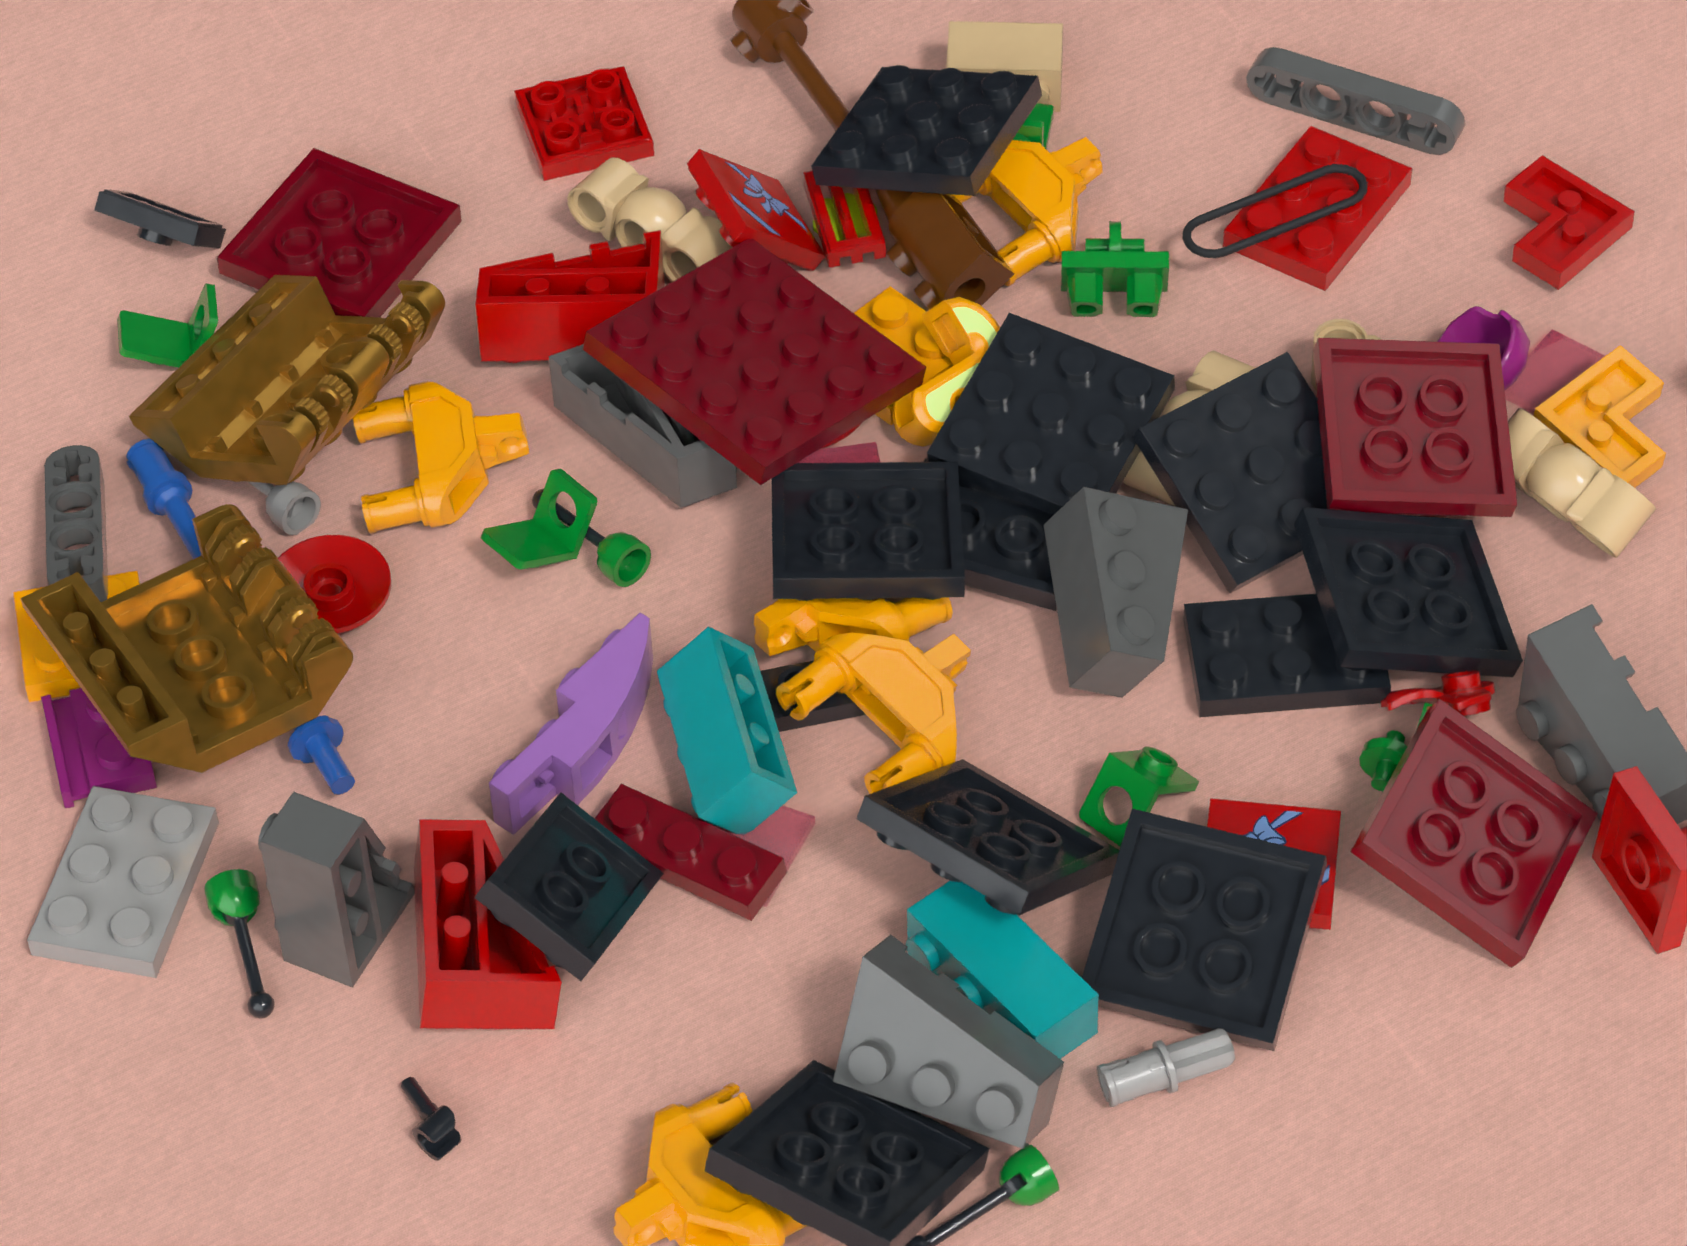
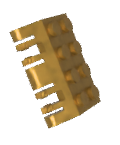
(283, 380)
(200, 653)

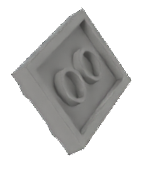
(123, 882)

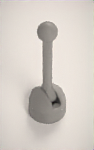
(290, 505)

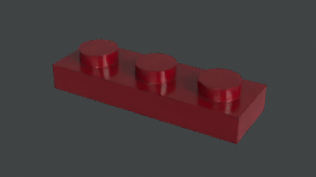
(694, 852)

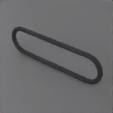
(1216, 253)

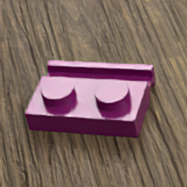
(89, 751)

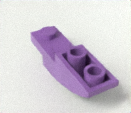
(595, 721)

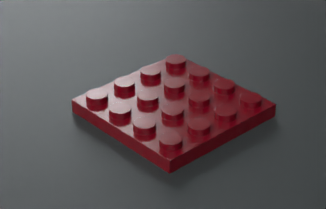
(754, 360)

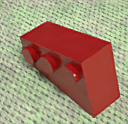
(547, 306)
(468, 961)

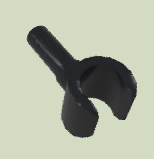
(436, 1131)

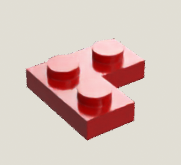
(1572, 221)

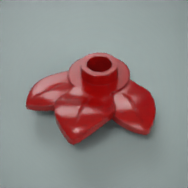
(1459, 690)

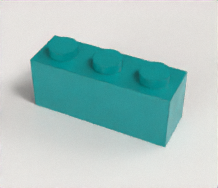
(726, 732)
(1002, 966)

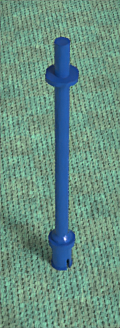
(168, 494)

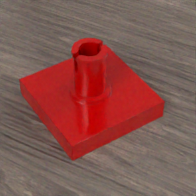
(1644, 858)

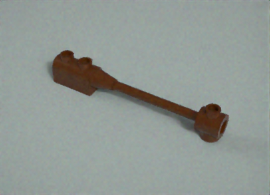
(929, 229)

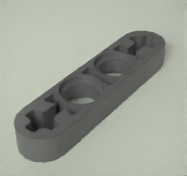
(1356, 93)
(76, 527)

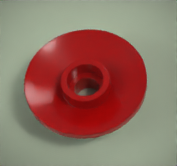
(341, 577)

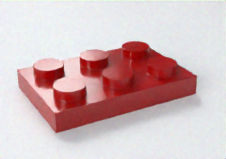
(1325, 246)

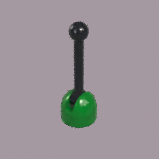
(620, 555)
(234, 902)
(1023, 1180)

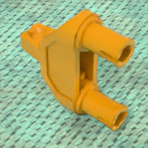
(1041, 197)
(451, 452)
(799, 623)
(897, 688)
(684, 1199)

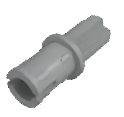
(1165, 1066)

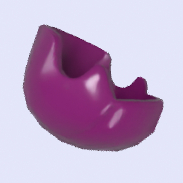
(1482, 326)

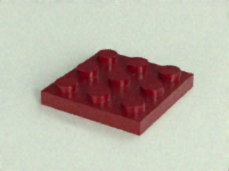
(346, 230)
(1414, 427)
(1474, 833)

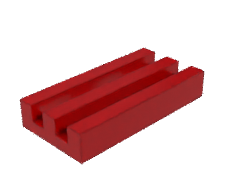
(852, 244)

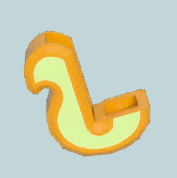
(964, 335)

